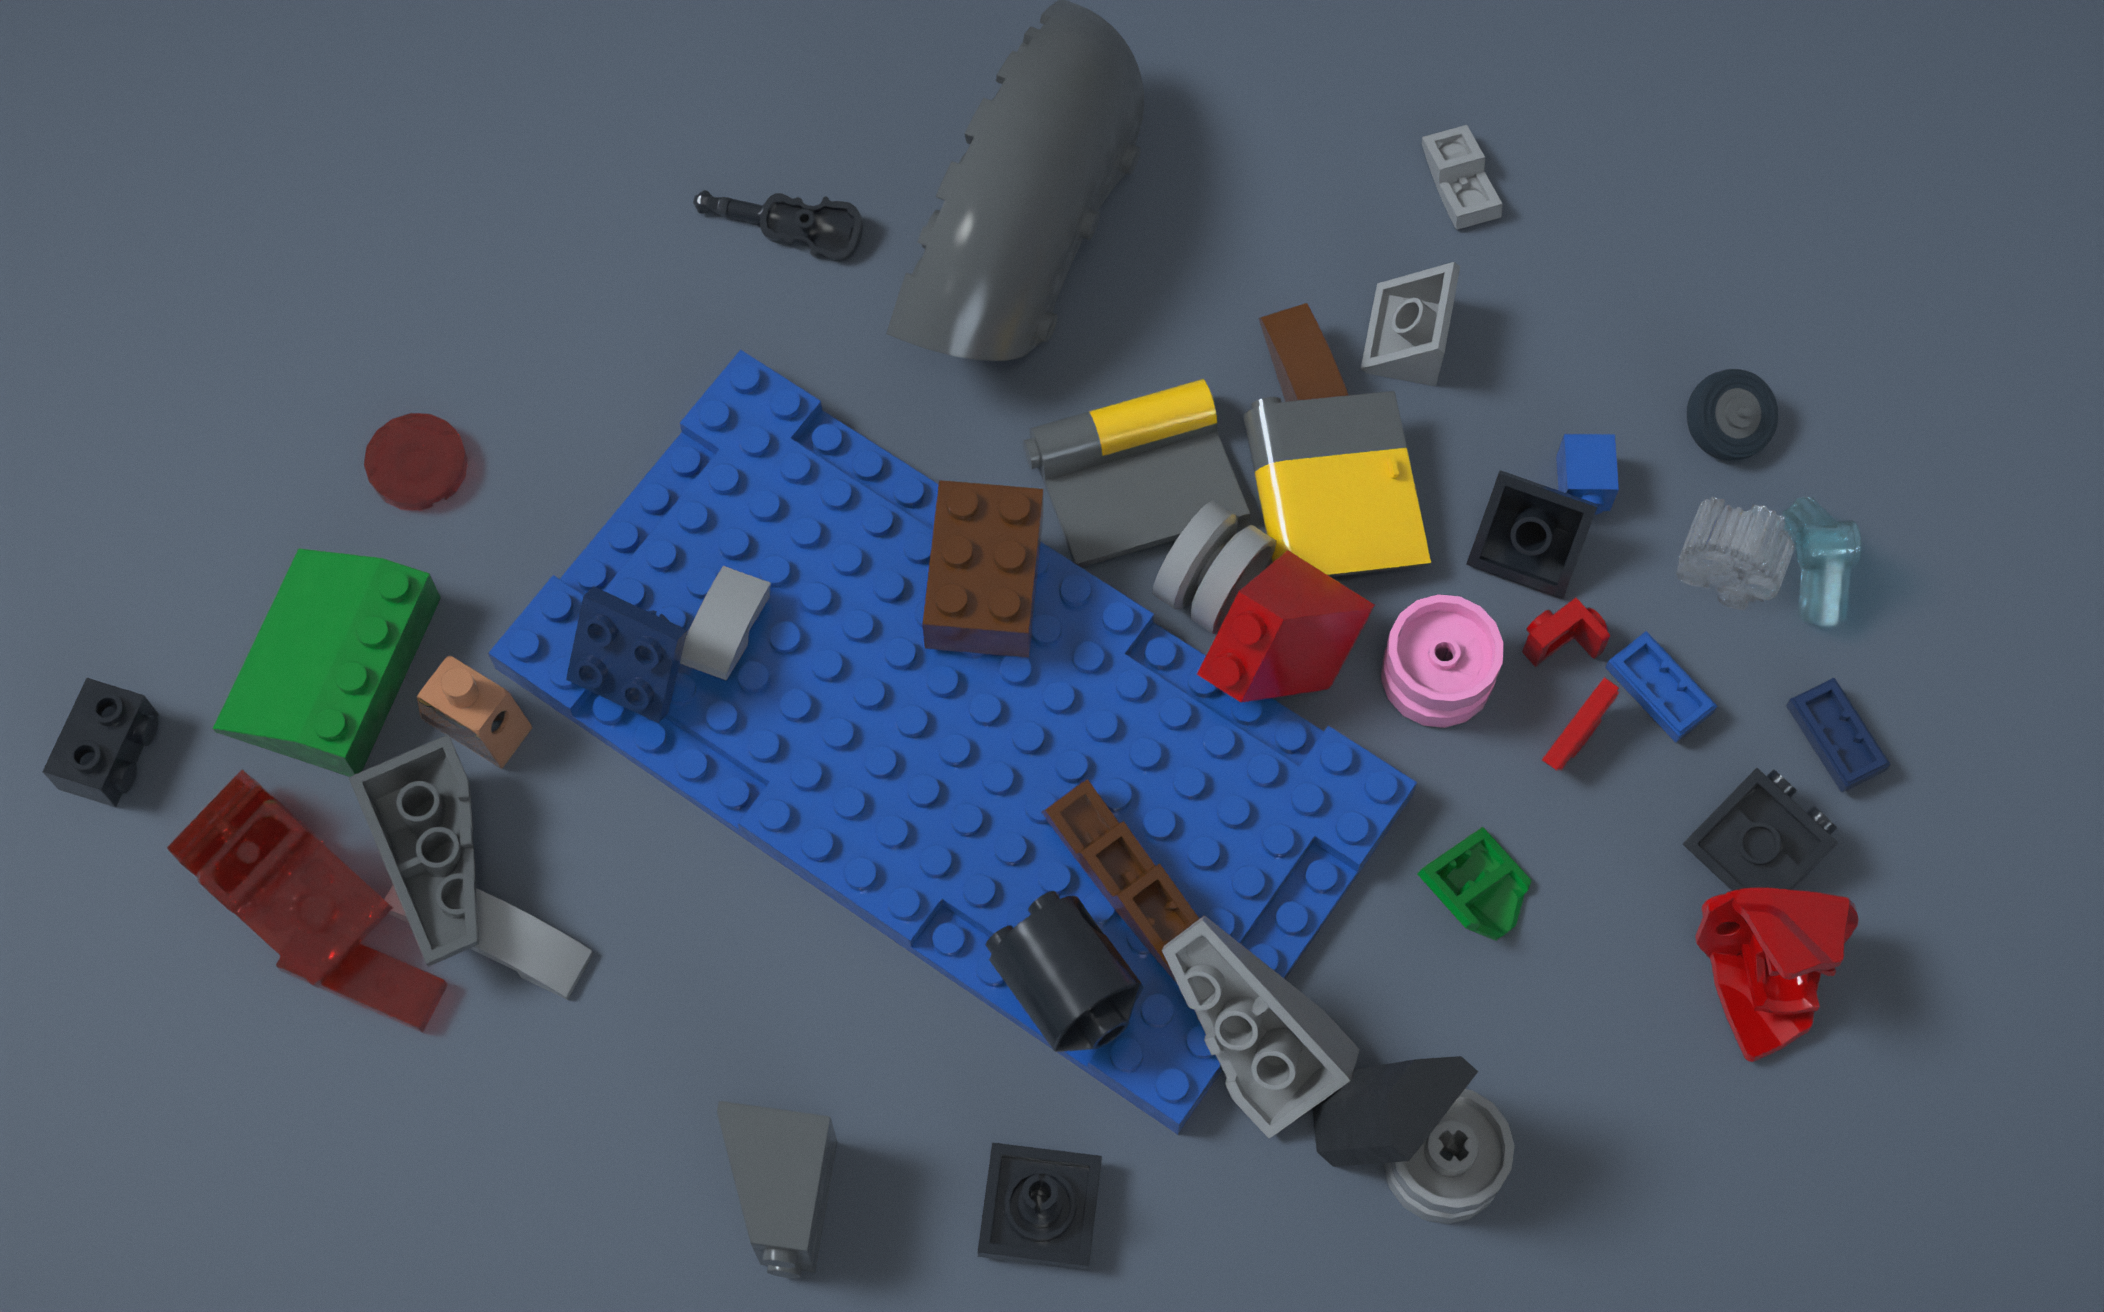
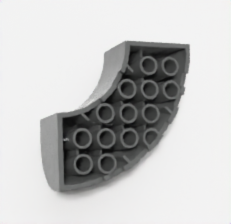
(1025, 191)

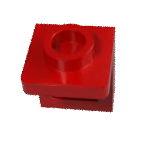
(1553, 631)

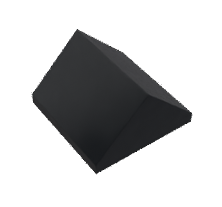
(1531, 534)

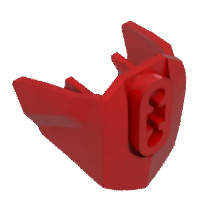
(1770, 959)

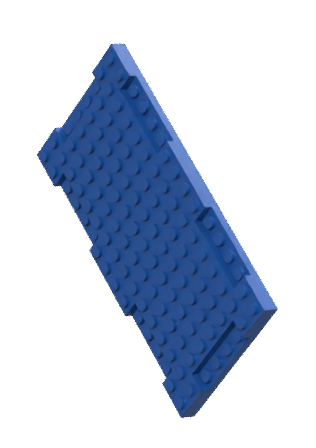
(924, 772)

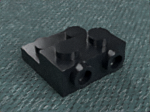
(1762, 836)

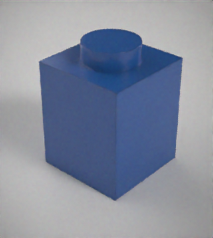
(1589, 468)

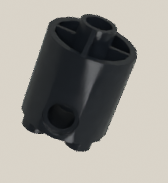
(1066, 974)

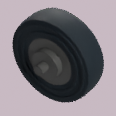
(1732, 414)

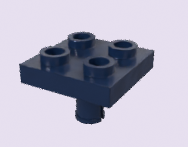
(626, 654)

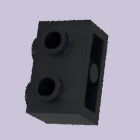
(102, 743)

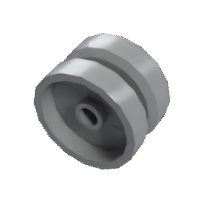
(1212, 565)
(1471, 1179)

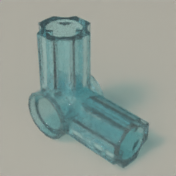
(1826, 554)

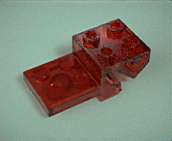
(279, 878)

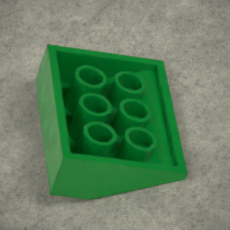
(330, 659)

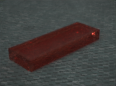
(382, 986)

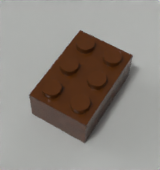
(983, 568)

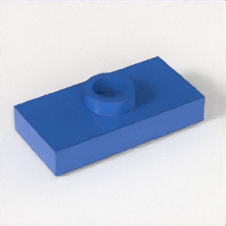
(1661, 687)

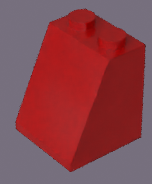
(1285, 633)

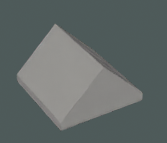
(1411, 325)

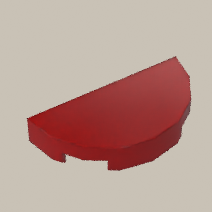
(1582, 725)

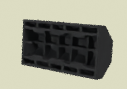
(1388, 1110)

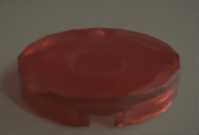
(415, 461)

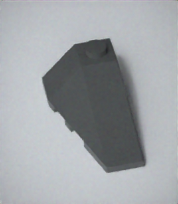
(425, 837)

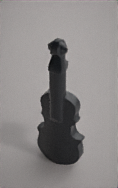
(829, 227)

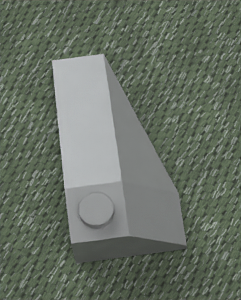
(1267, 1035)

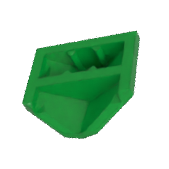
(1479, 884)

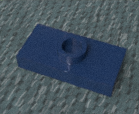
(1838, 735)

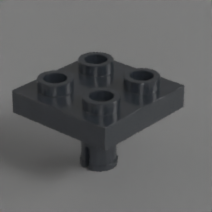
(1040, 1206)

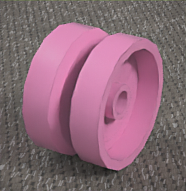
(1441, 660)

